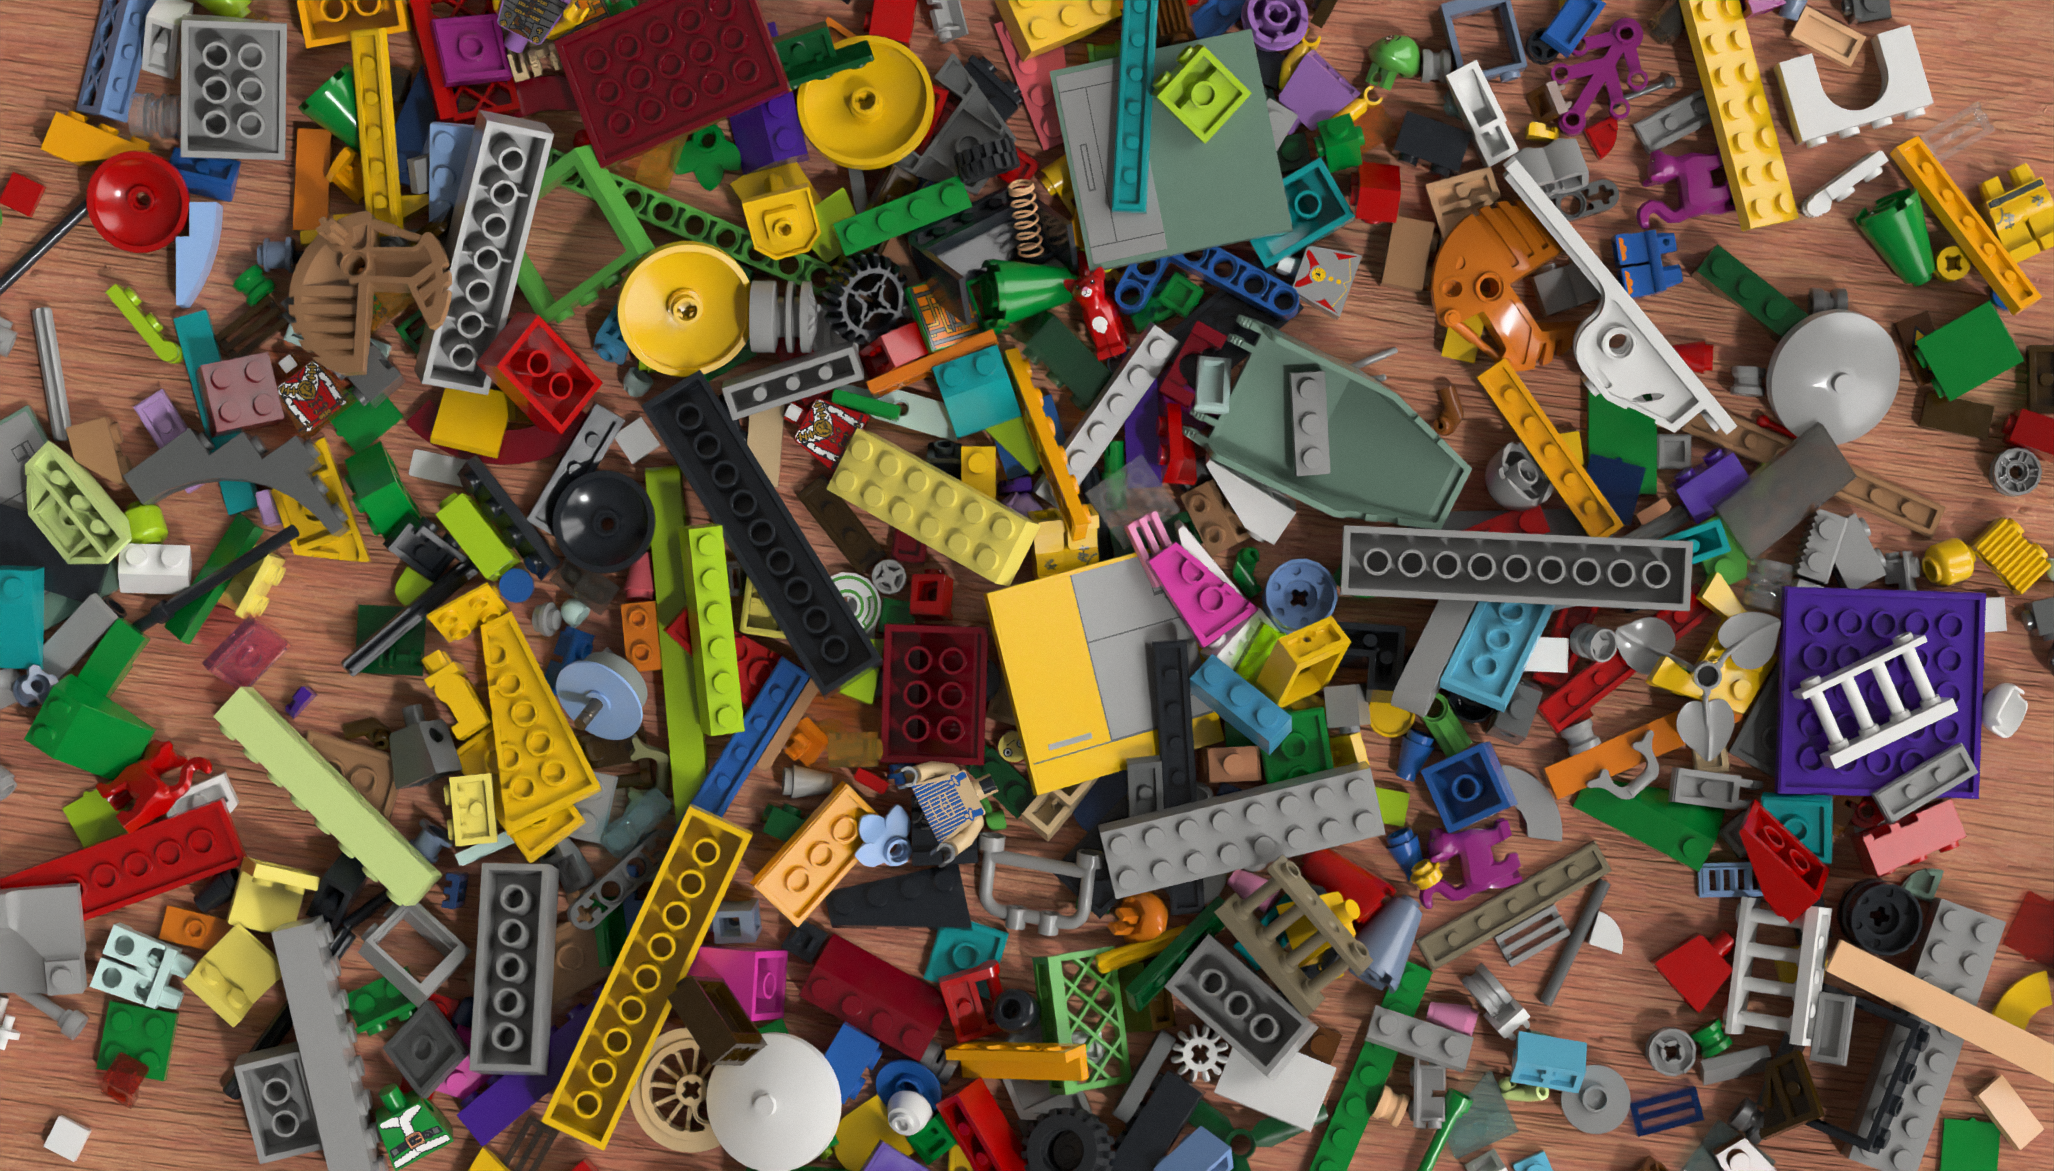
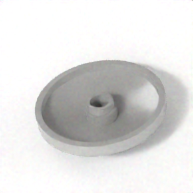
(1834, 373)

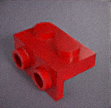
(1175, 450)

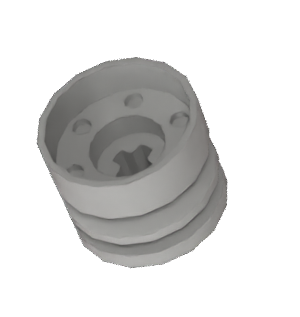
(781, 316)

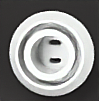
(908, 1112)

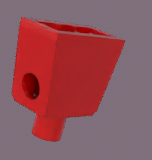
(1696, 967)

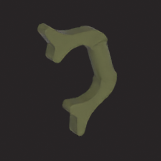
(643, 750)

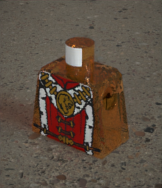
(312, 395)

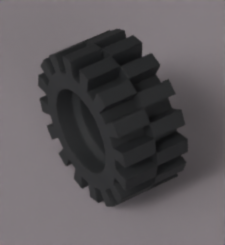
(986, 160)

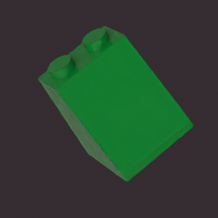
(1968, 351)

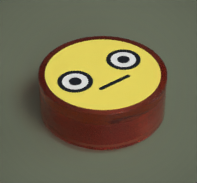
(1010, 748)

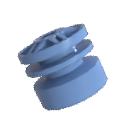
(1300, 578)

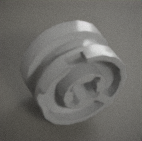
(2029, 472)
(1486, 989)
(1657, 1055)

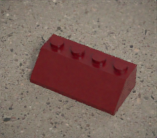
(875, 997)

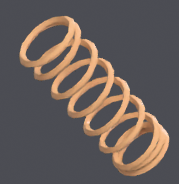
(1020, 192)

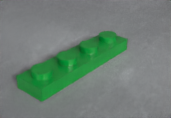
(901, 215)

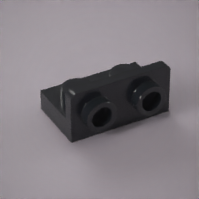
(1002, 95)

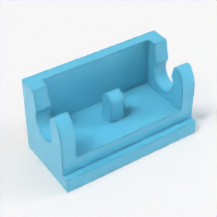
(1549, 1062)

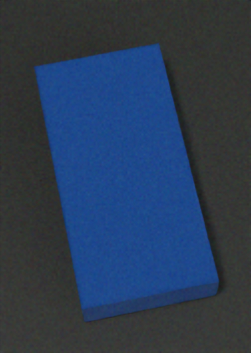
(1571, 24)

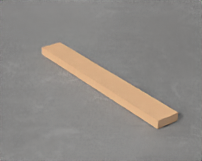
(1942, 1009)

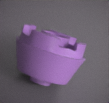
(1275, 23)

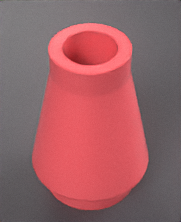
(640, 580)

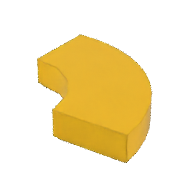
(2024, 999)

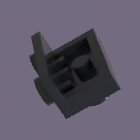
(422, 547)

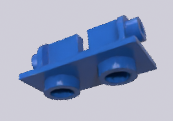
(572, 646)

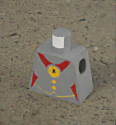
(1322, 277)

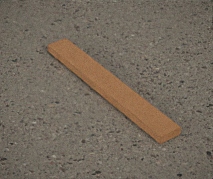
(1863, 492)

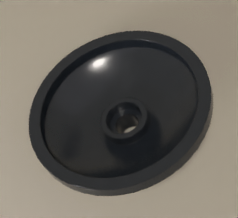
(580, 519)

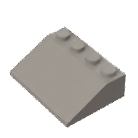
(233, 88)

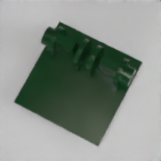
(404, 655)

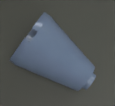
(1389, 942)

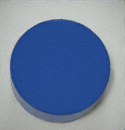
(517, 585)

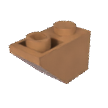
(98, 448)

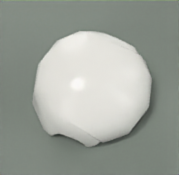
(2003, 709)

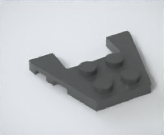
(970, 125)

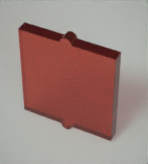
(2033, 930)

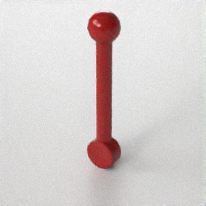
(1763, 421)

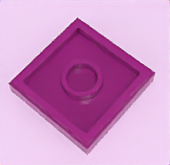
(470, 49)

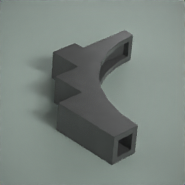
(191, 462)

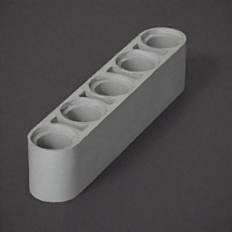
(1431, 656)

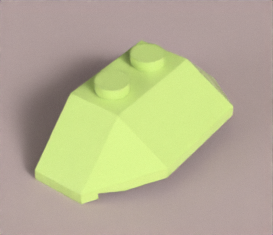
(73, 508)

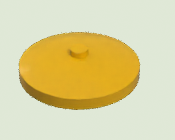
(871, 112)
(685, 308)

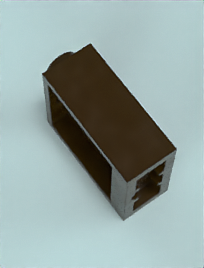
(716, 1020)

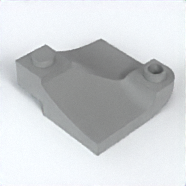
(42, 940)

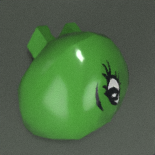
(1391, 57)

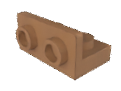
(1214, 517)

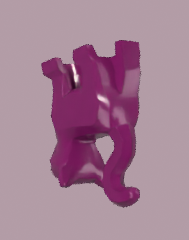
(1694, 186)
(1475, 859)

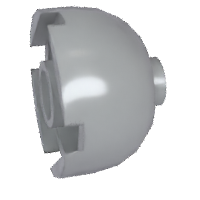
(1516, 479)

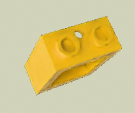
(1303, 667)

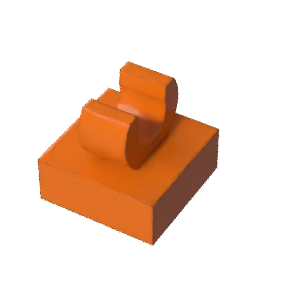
(806, 742)

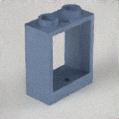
(1463, 8)

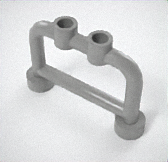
(1017, 915)

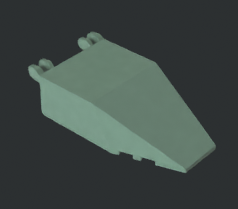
(1380, 450)

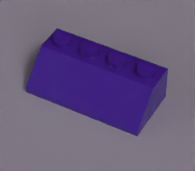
(770, 132)

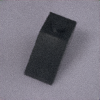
(338, 890)

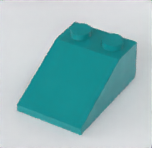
(1314, 211)
(21, 616)

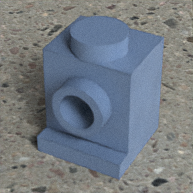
(741, 931)

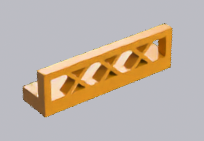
(1021, 1060)

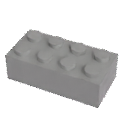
(1241, 1007)

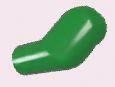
(1244, 568)

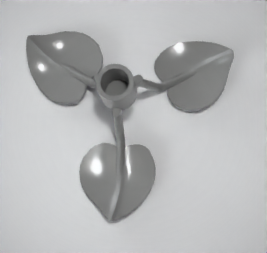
(1704, 724)

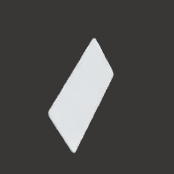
(436, 467)

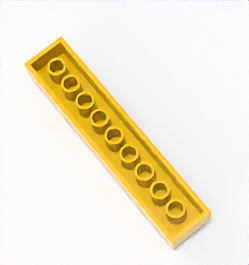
(645, 974)

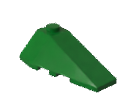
(1671, 828)

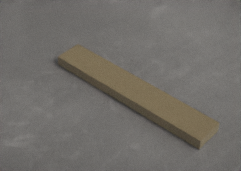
(1513, 905)

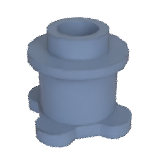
(276, 254)
(34, 687)
(431, 840)

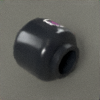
(1014, 1001)

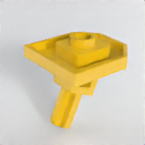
(782, 219)

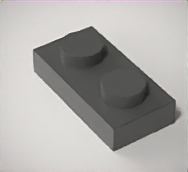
(1144, 785)

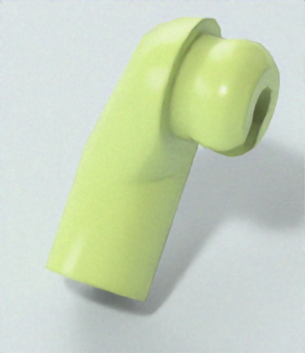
(1521, 1092)

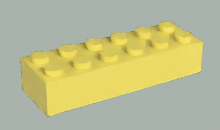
(933, 507)

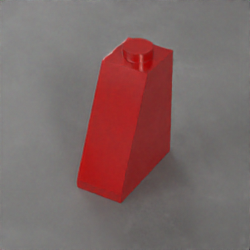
(893, 350)
(2030, 432)

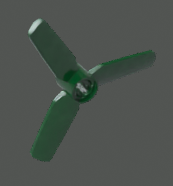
(1264, 1134)

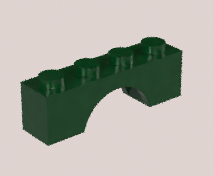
(1742, 287)

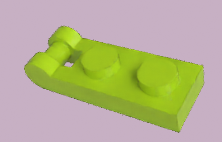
(147, 325)

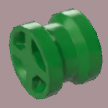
(254, 285)
(1711, 1038)

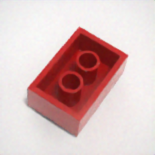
(539, 372)

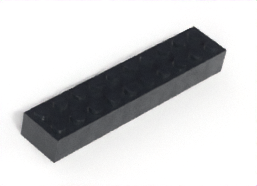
(762, 534)

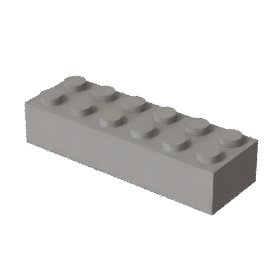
(514, 969)

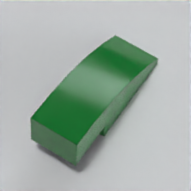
(113, 657)

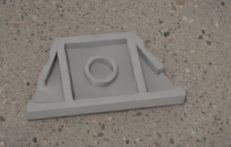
(1033, 1096)

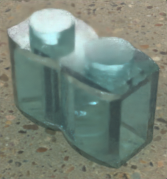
(638, 819)

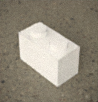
(154, 568)

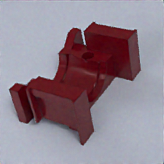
(1200, 338)

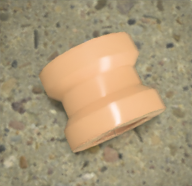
(1390, 1106)

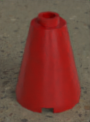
(1350, 880)

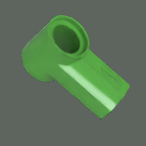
(1447, 729)

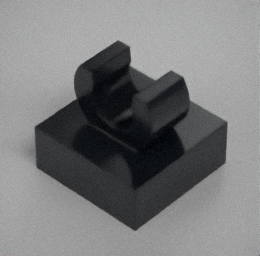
(804, 940)

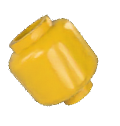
(1948, 562)

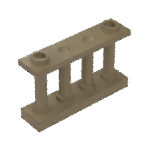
(1272, 958)

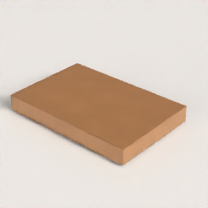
(363, 767)

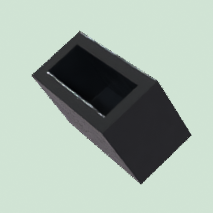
(1431, 145)

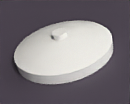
(776, 1106)

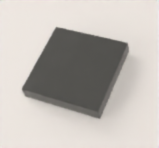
(426, 1049)

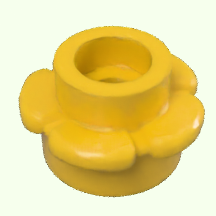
(1426, 874)

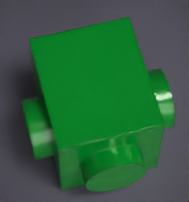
(1339, 142)

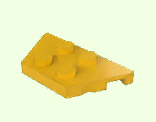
(314, 537)

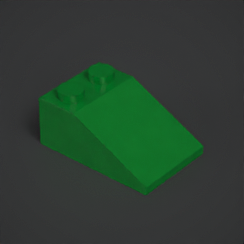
(88, 730)

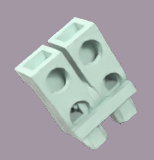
(154, 966)

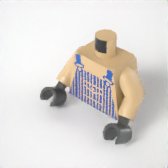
(949, 803)

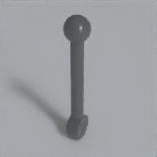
(1668, 82)

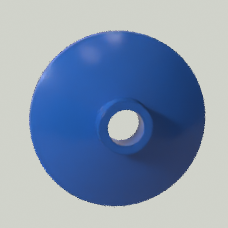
(908, 1076)

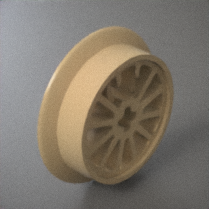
(646, 1108)

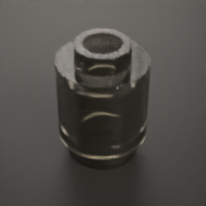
(1666, 23)

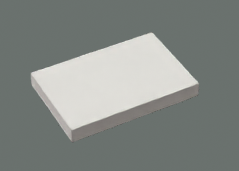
(1291, 1097)

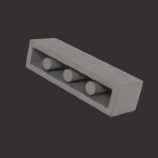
(793, 380)

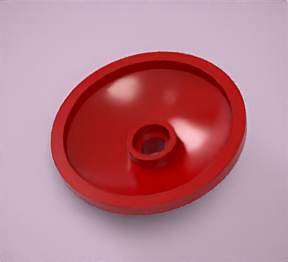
(119, 213)

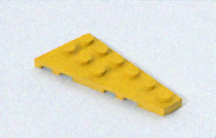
(535, 746)

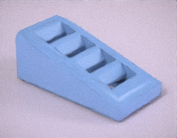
(1704, 886)

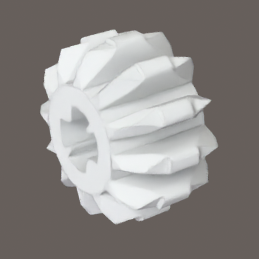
(1211, 1053)

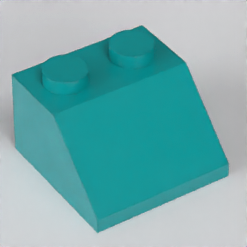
(977, 391)

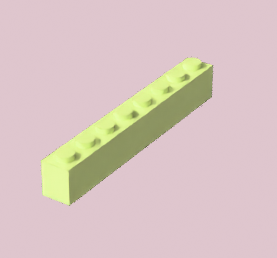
(327, 797)

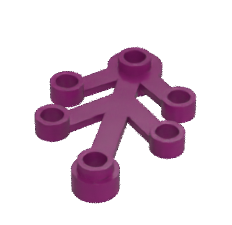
(1603, 72)

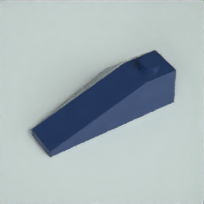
(414, 125)

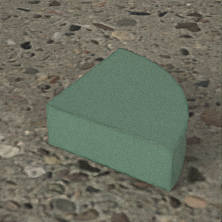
(1923, 883)

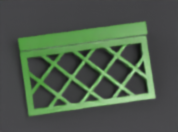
(1056, 1017)

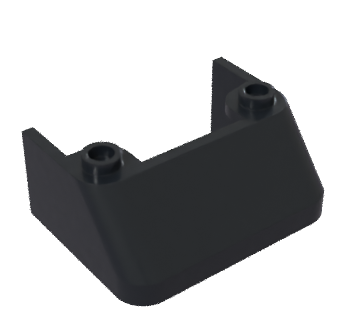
(957, 245)

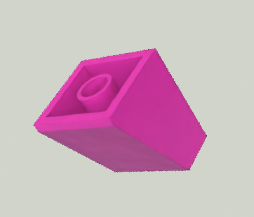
(752, 974)

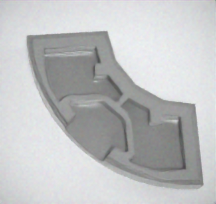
(1535, 805)

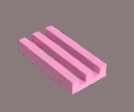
(1138, 545)

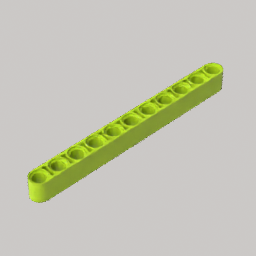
(685, 737)

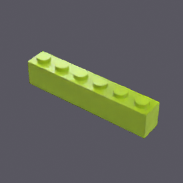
(711, 629)

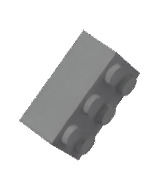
(277, 1102)

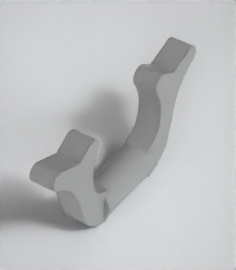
(1641, 781)

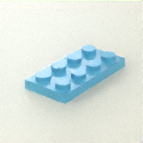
(1495, 651)

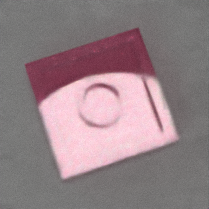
(246, 653)

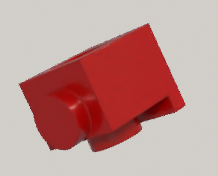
(921, 600)

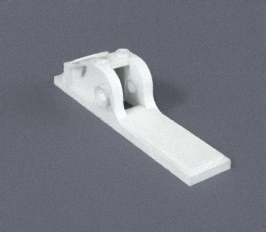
(1646, 358)

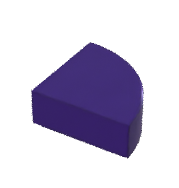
(1019, 485)
(301, 699)

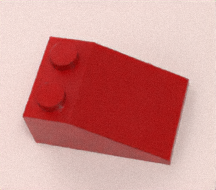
(1783, 865)

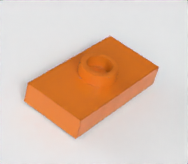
(193, 928)

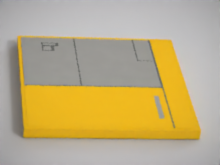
(1084, 669)

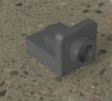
(1866, 10)

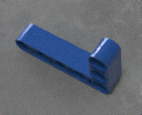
(1204, 269)

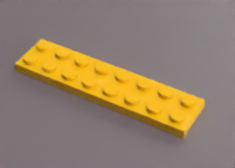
(1739, 112)

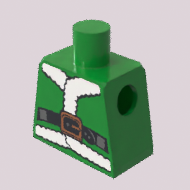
(410, 1126)

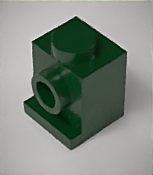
(782, 821)

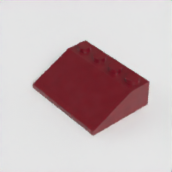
(934, 693)

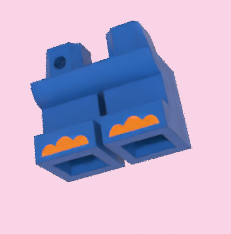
(1645, 249)

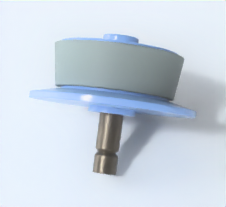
(603, 695)

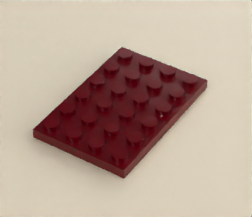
(669, 72)

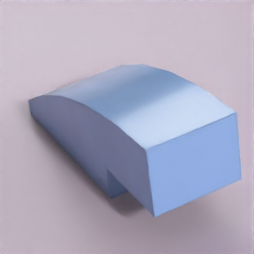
(197, 251)

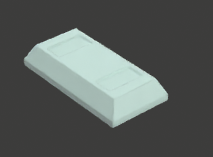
(1212, 385)

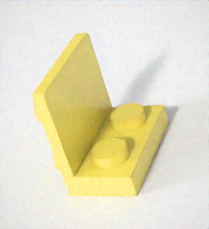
(250, 587)
(472, 809)
(268, 894)
(234, 974)

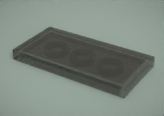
(1784, 491)

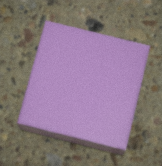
(268, 509)

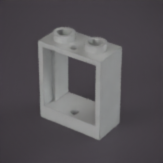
(433, 931)

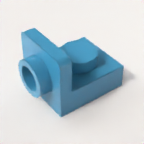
(609, 340)

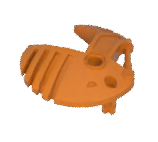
(1503, 248)

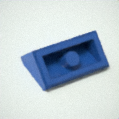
(208, 176)

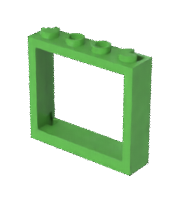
(620, 218)

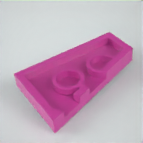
(1198, 595)

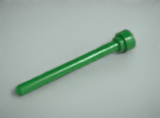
(1455, 1106)

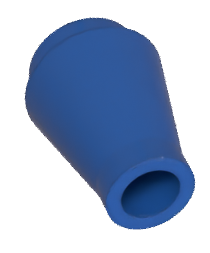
(1414, 752)
(1405, 849)

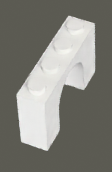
(1816, 116)

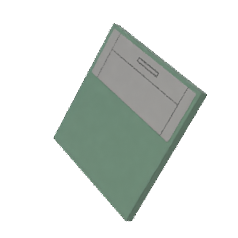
(1196, 190)

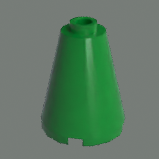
(335, 107)
(1900, 235)
(1021, 290)

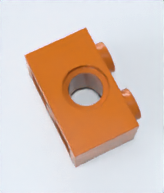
(642, 635)

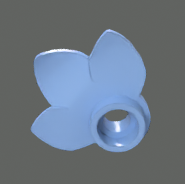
(881, 835)

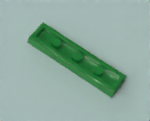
(236, 541)

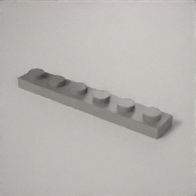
(1113, 405)

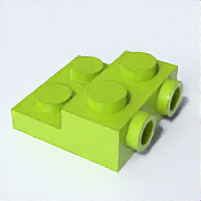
(1199, 92)

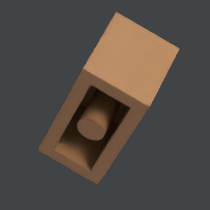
(1408, 255)

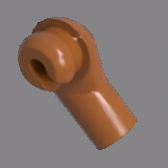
(1451, 414)

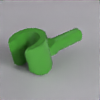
(995, 820)

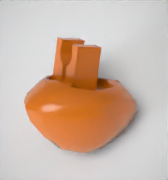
(1141, 918)

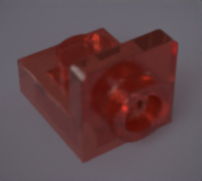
(124, 1079)

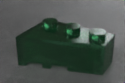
(1064, 357)

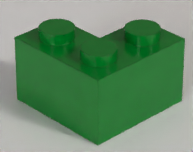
(379, 489)

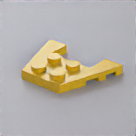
(1737, 684)

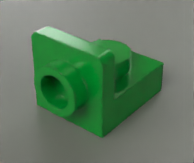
(933, 1139)

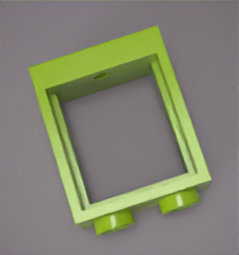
(477, 536)

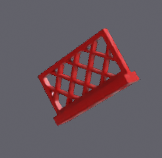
(443, 97)

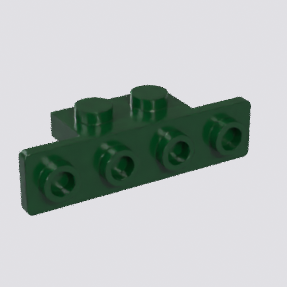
(811, 54)

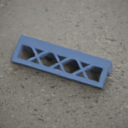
(122, 59)

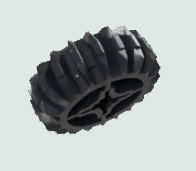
(876, 275)

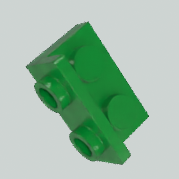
(378, 1003)

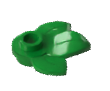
(708, 161)

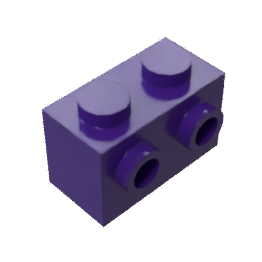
(1707, 483)

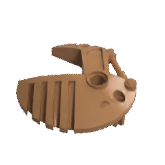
(337, 303)

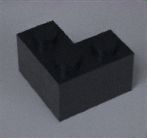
(1378, 650)

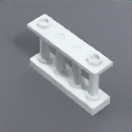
(1901, 721)
(1808, 957)

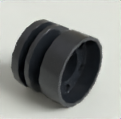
(1899, 918)

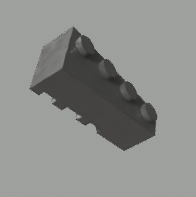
(381, 376)

